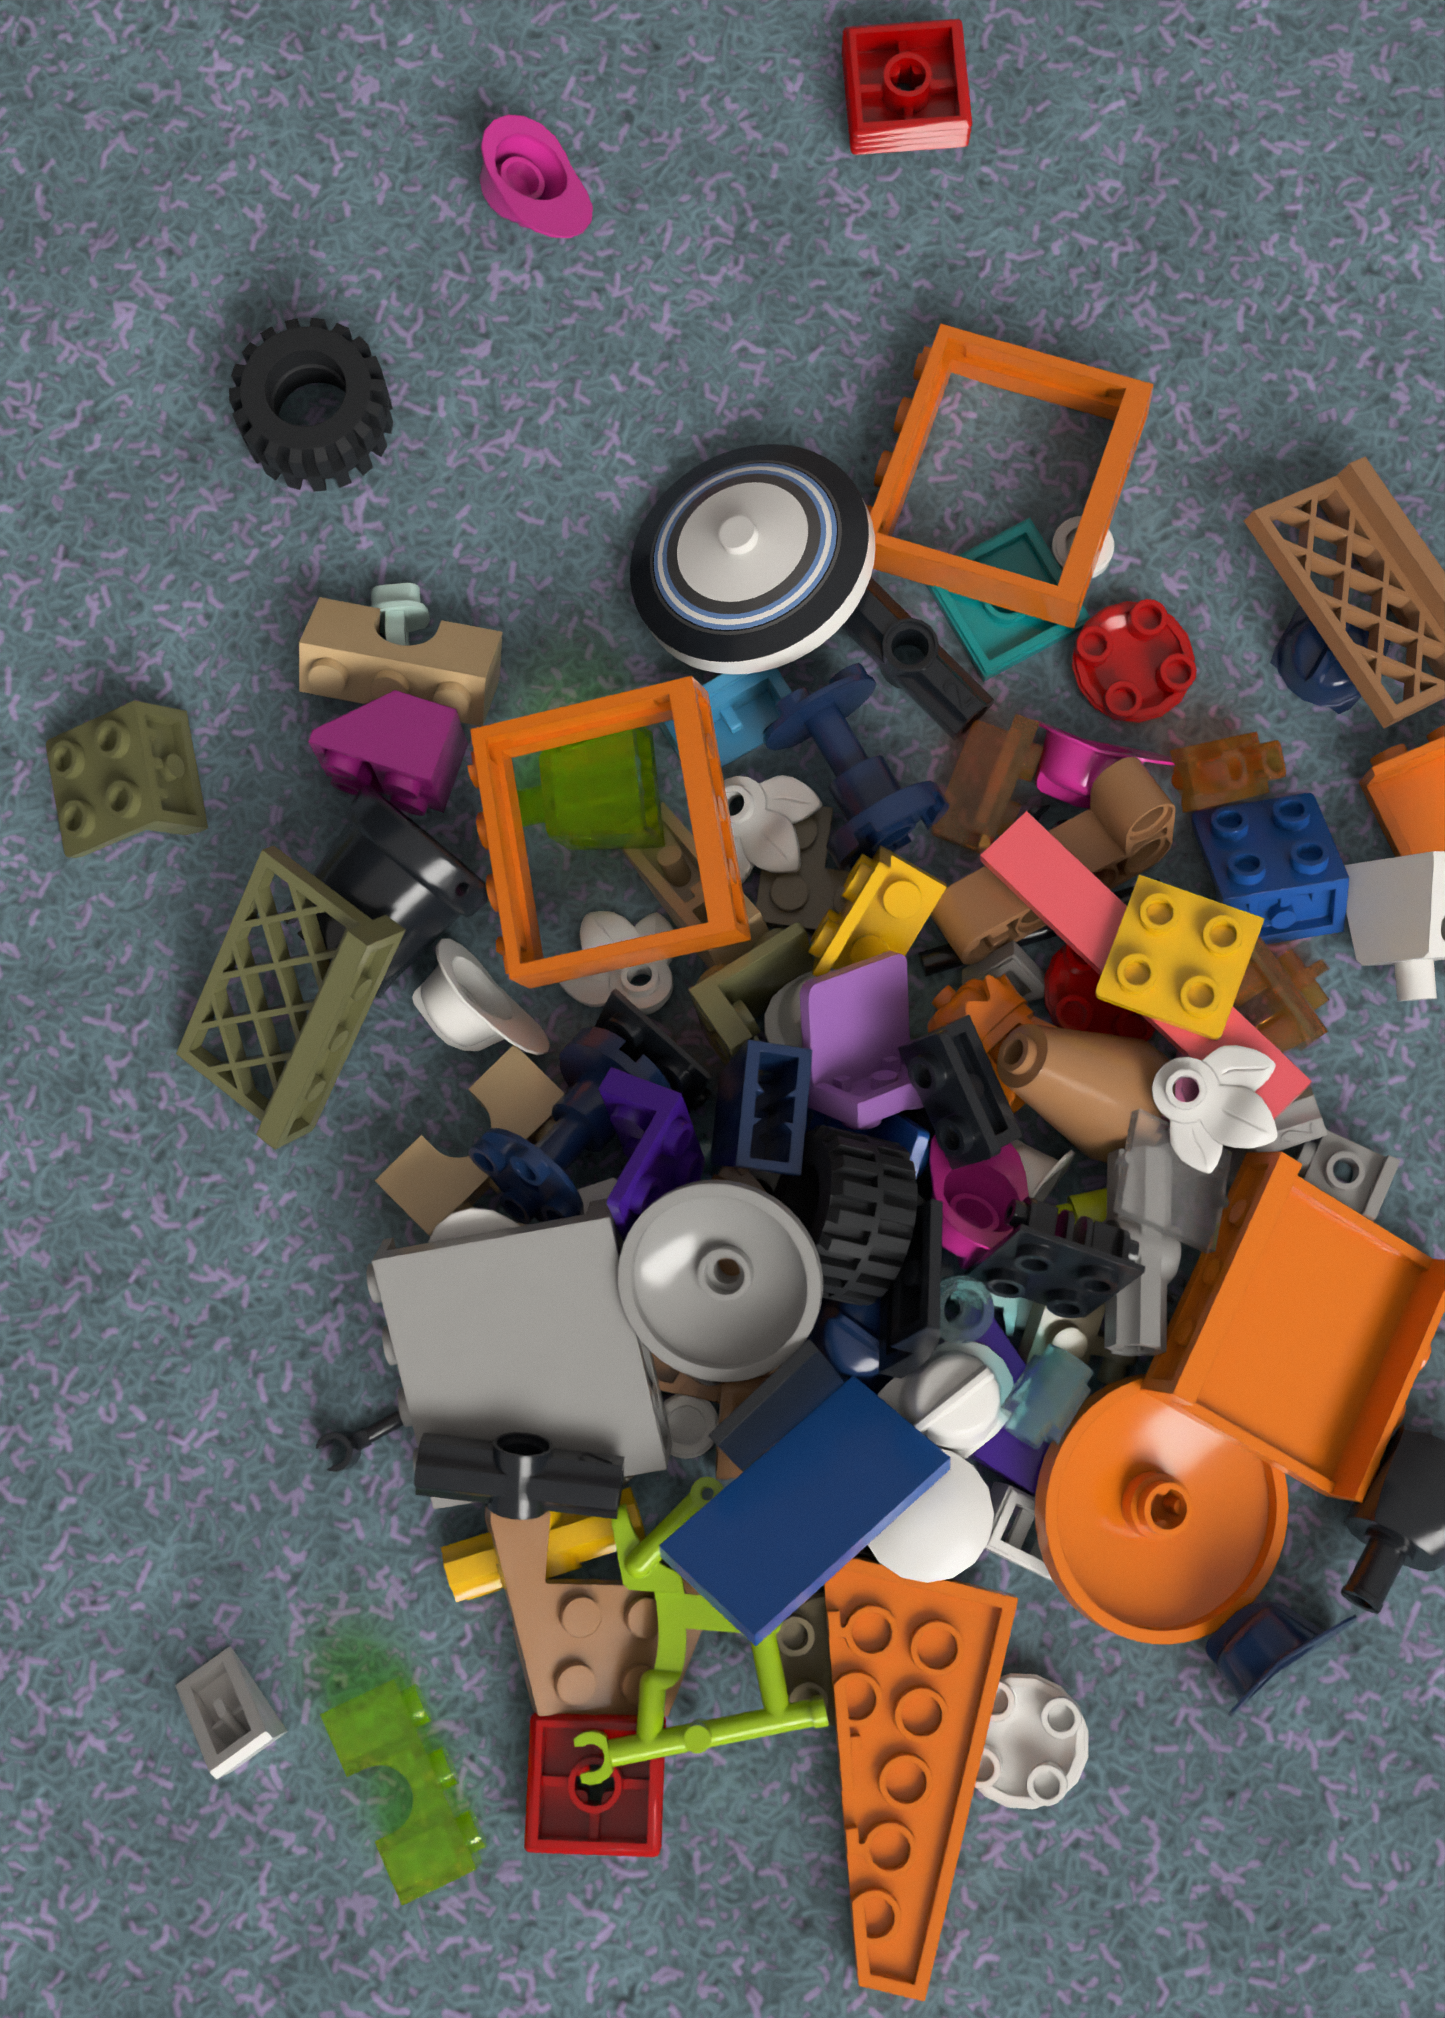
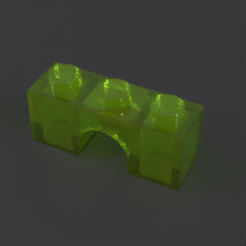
(437, 1839)

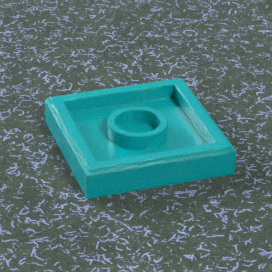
(995, 635)

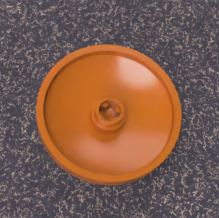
(1156, 1518)

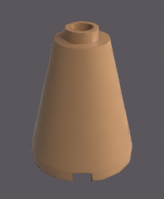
(1082, 1082)

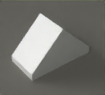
(228, 1713)

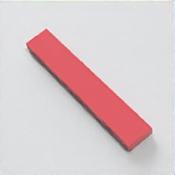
(1088, 919)

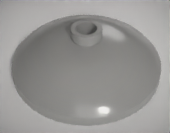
(694, 1311)

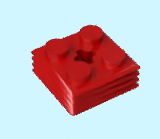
(918, 53)
(561, 1812)

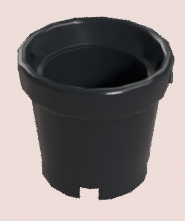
(395, 870)

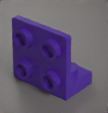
(655, 1138)

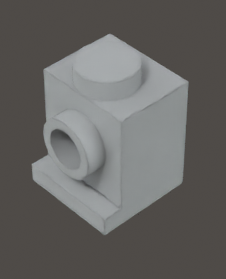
(1370, 1172)

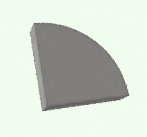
(1017, 966)

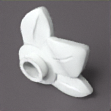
(765, 825)
(606, 928)
(1225, 1108)

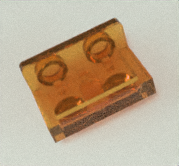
(985, 782)

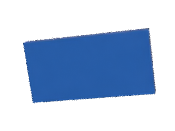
(804, 1509)

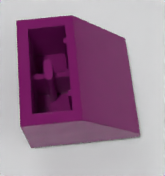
(395, 747)

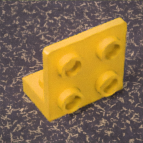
(882, 912)
(1179, 958)

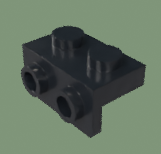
(960, 1093)

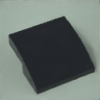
(913, 1300)
(777, 1406)

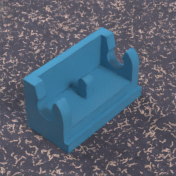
(740, 711)

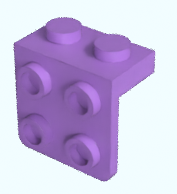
(855, 1028)

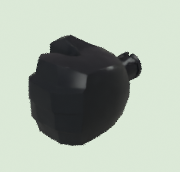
(1399, 1516)

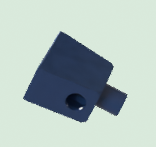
(762, 1116)

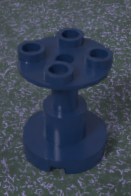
(864, 786)
(535, 1175)

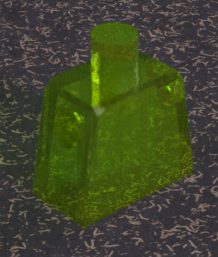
(598, 793)

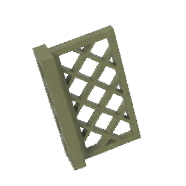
(333, 1018)

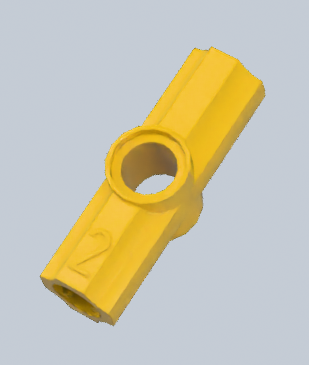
(572, 1540)

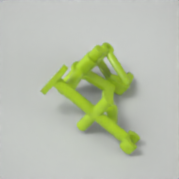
(676, 1613)

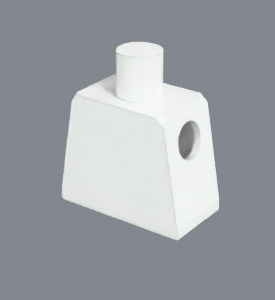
(1400, 918)

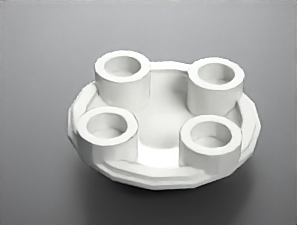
(941, 1529)
(1032, 1743)

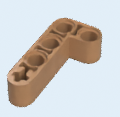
(1114, 839)

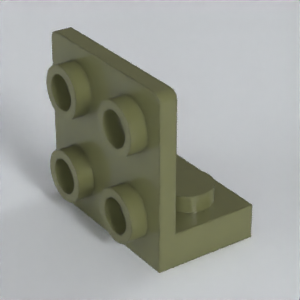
(125, 777)
(738, 992)

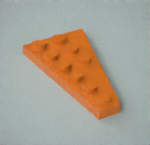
(912, 1717)

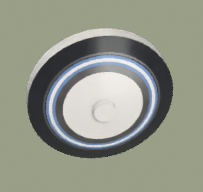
(752, 559)

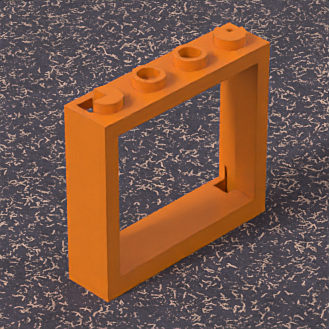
(1032, 375)
(503, 835)

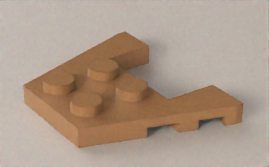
(576, 1637)

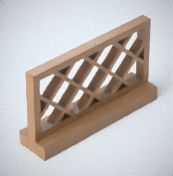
(1398, 574)

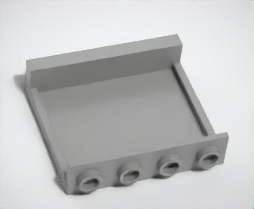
(522, 1339)

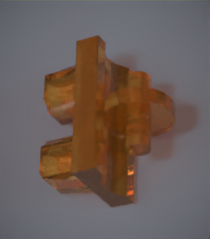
(1225, 770)
(1293, 1018)

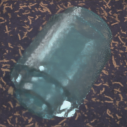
(975, 1309)
(1046, 1397)

